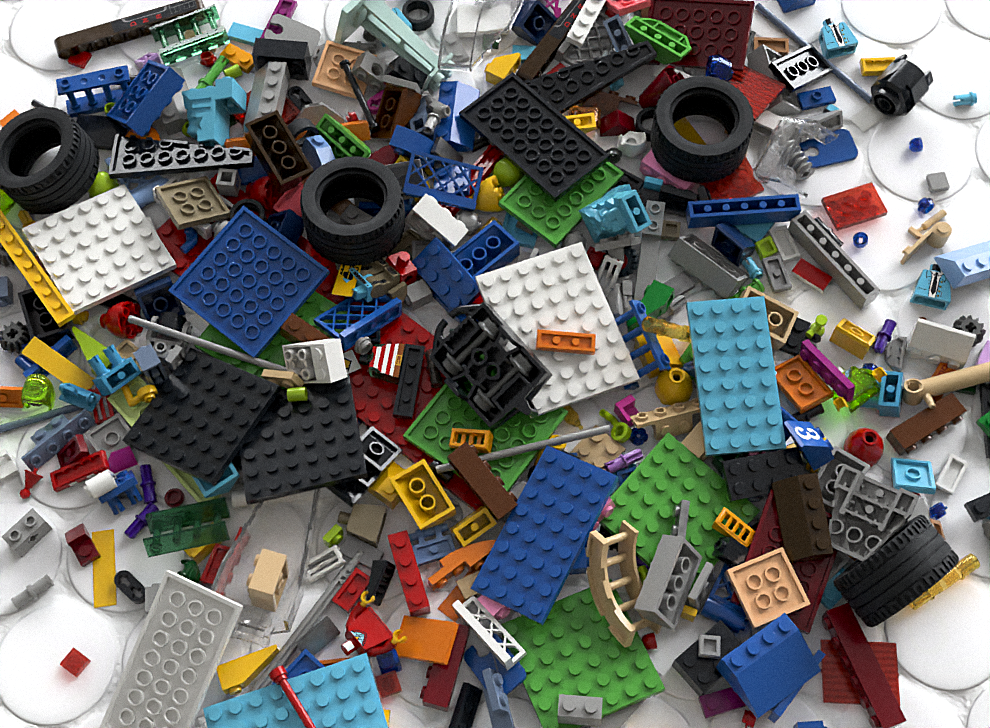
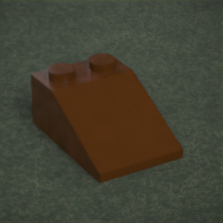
(396, 108)

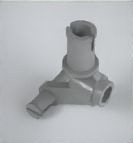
(439, 111)

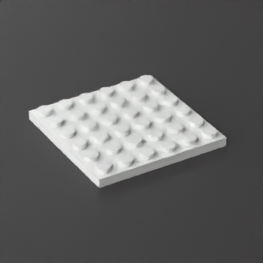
(99, 249)

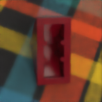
(616, 124)

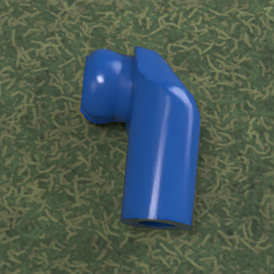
(191, 240)

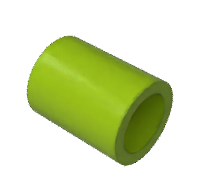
(233, 71)
(297, 394)

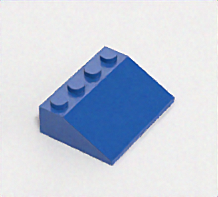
(146, 97)
(769, 665)

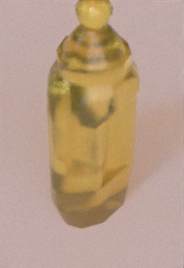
(573, 417)

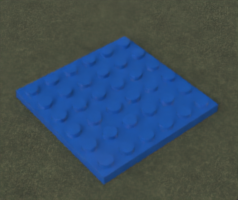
(249, 282)

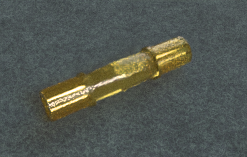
(663, 328)
(959, 572)

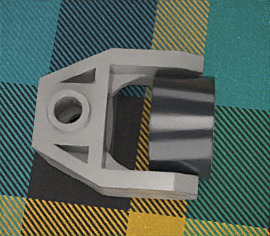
(172, 321)

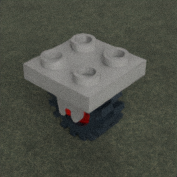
(622, 251)

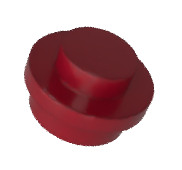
(174, 497)

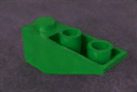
(656, 300)

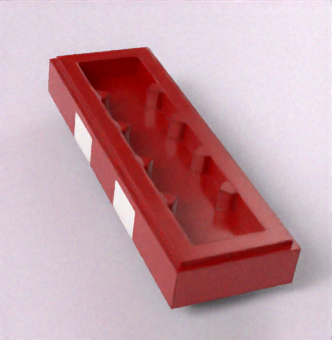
(79, 470)

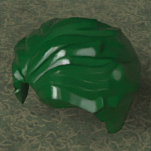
(190, 571)

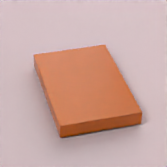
(801, 384)
(426, 639)

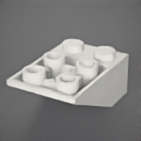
(316, 360)

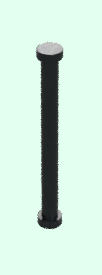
(373, 126)

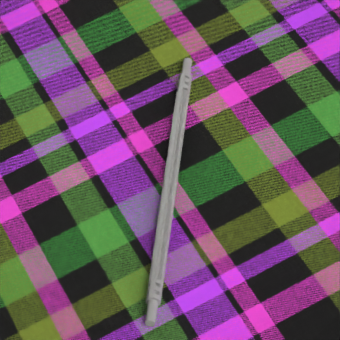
(309, 621)

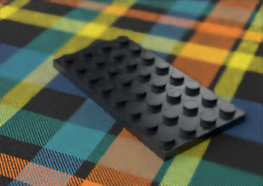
(534, 136)

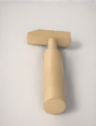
(928, 223)

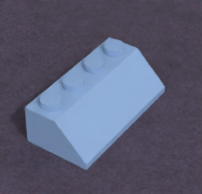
(966, 264)

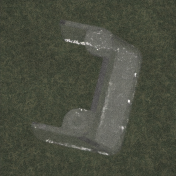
(772, 164)

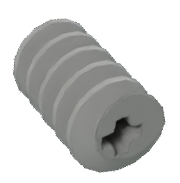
(800, 165)

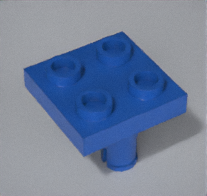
(126, 482)

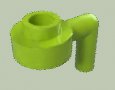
(620, 432)

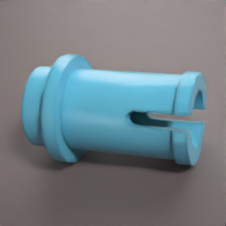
(965, 99)
(752, 269)

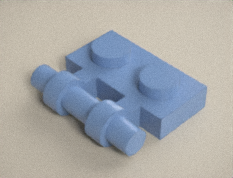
(433, 549)

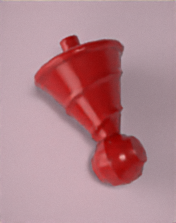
(31, 479)

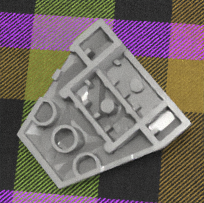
(866, 513)

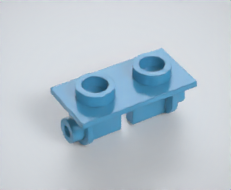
(78, 396)

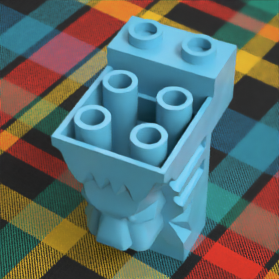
(211, 110)
(615, 214)

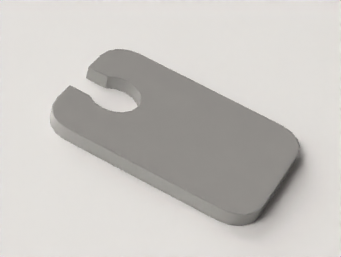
(293, 31)

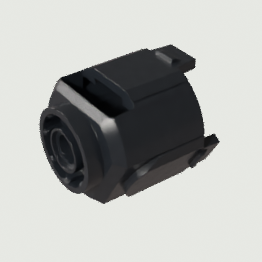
(900, 87)

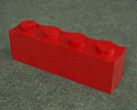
(409, 573)

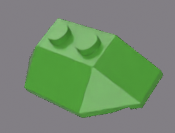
(665, 40)
(341, 139)

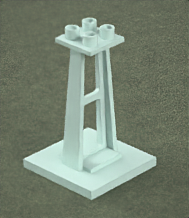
(388, 28)

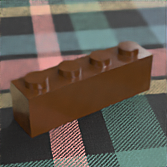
(925, 424)
(481, 481)

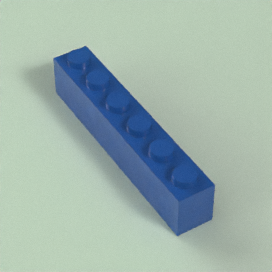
(742, 210)

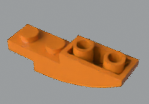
(453, 564)

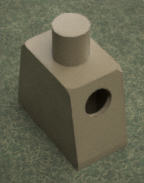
(365, 522)

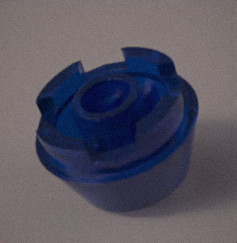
(719, 67)

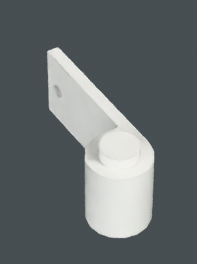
(100, 484)

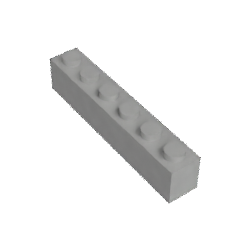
(833, 260)

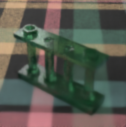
(192, 46)
(186, 516)

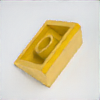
(852, 338)

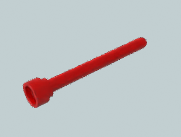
(279, 676)

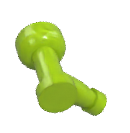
(817, 327)

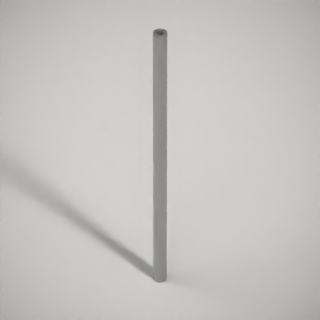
(205, 344)
(534, 446)

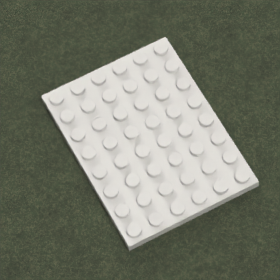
(561, 295)

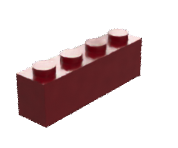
(443, 677)

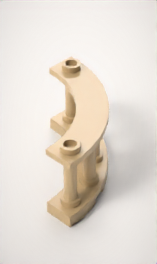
(601, 588)

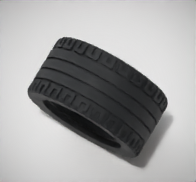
(708, 98)
(353, 179)
(62, 180)
(897, 572)

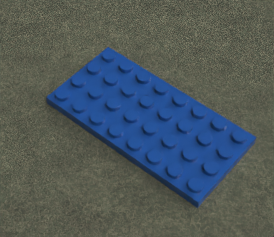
(544, 534)

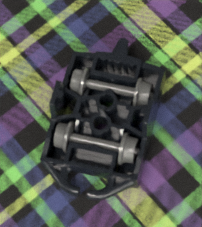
(518, 370)

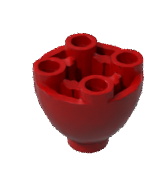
(263, 192)
(116, 320)
(865, 445)

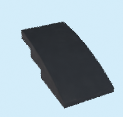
(379, 455)

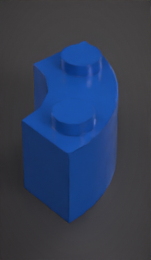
(406, 140)

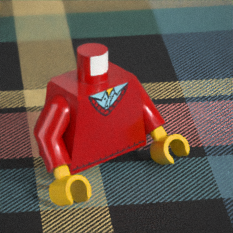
(368, 632)

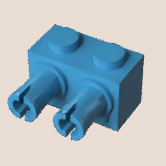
(118, 375)
(890, 396)

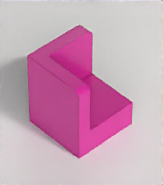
(625, 409)

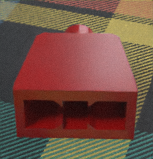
(403, 265)

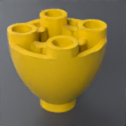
(489, 195)
(673, 386)

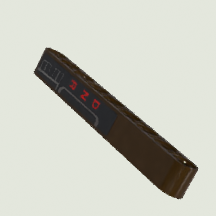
(122, 29)
(547, 48)

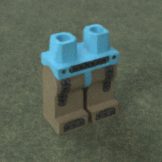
(374, 280)

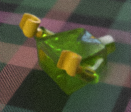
(865, 386)

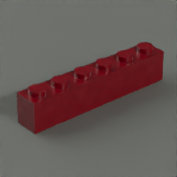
(862, 667)

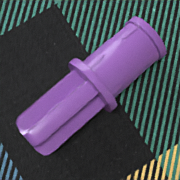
(623, 461)

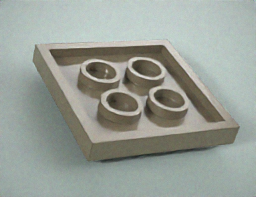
(192, 202)

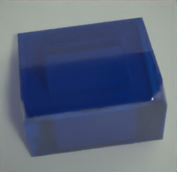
(389, 662)

